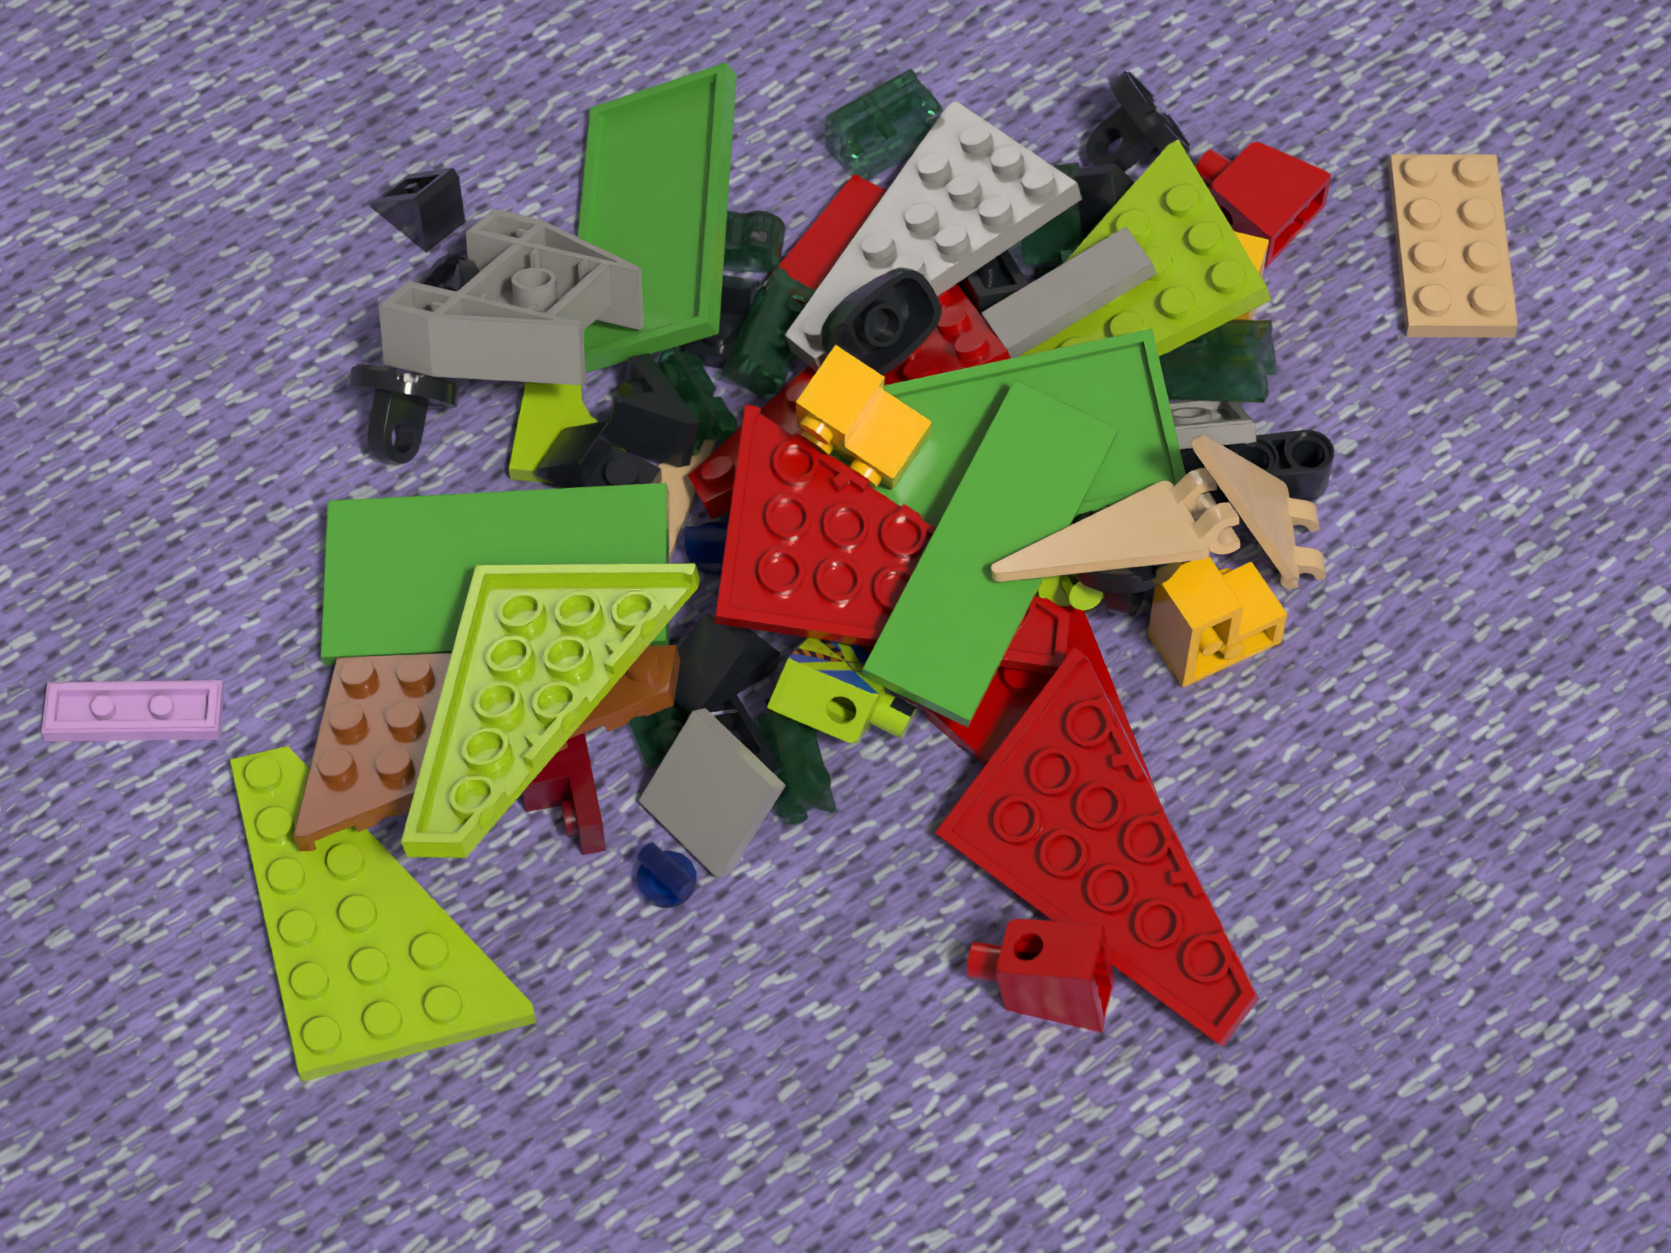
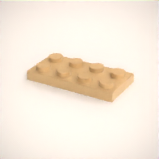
(1452, 245)

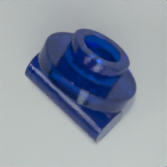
(706, 546)
(665, 877)

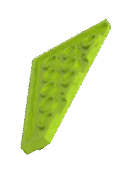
(1197, 260)
(521, 679)
(357, 941)

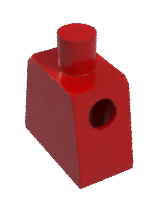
(1265, 193)
(1050, 971)

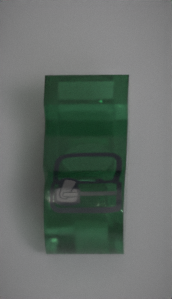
(753, 242)

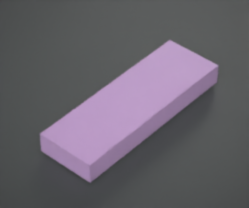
(133, 710)

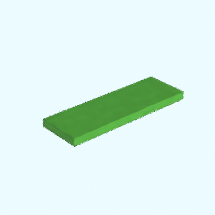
(1016, 491)

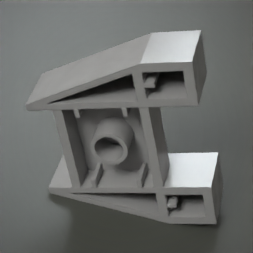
(518, 313)

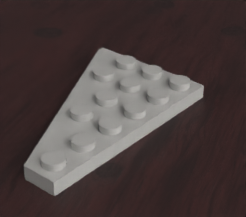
(944, 215)

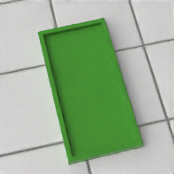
(661, 202)
(1106, 378)
(407, 562)

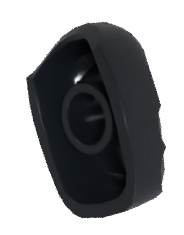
(884, 319)

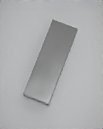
(1069, 292)

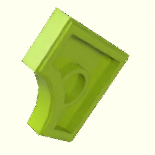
(542, 418)

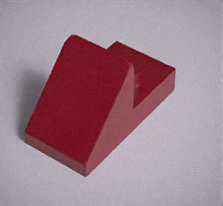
(570, 784)

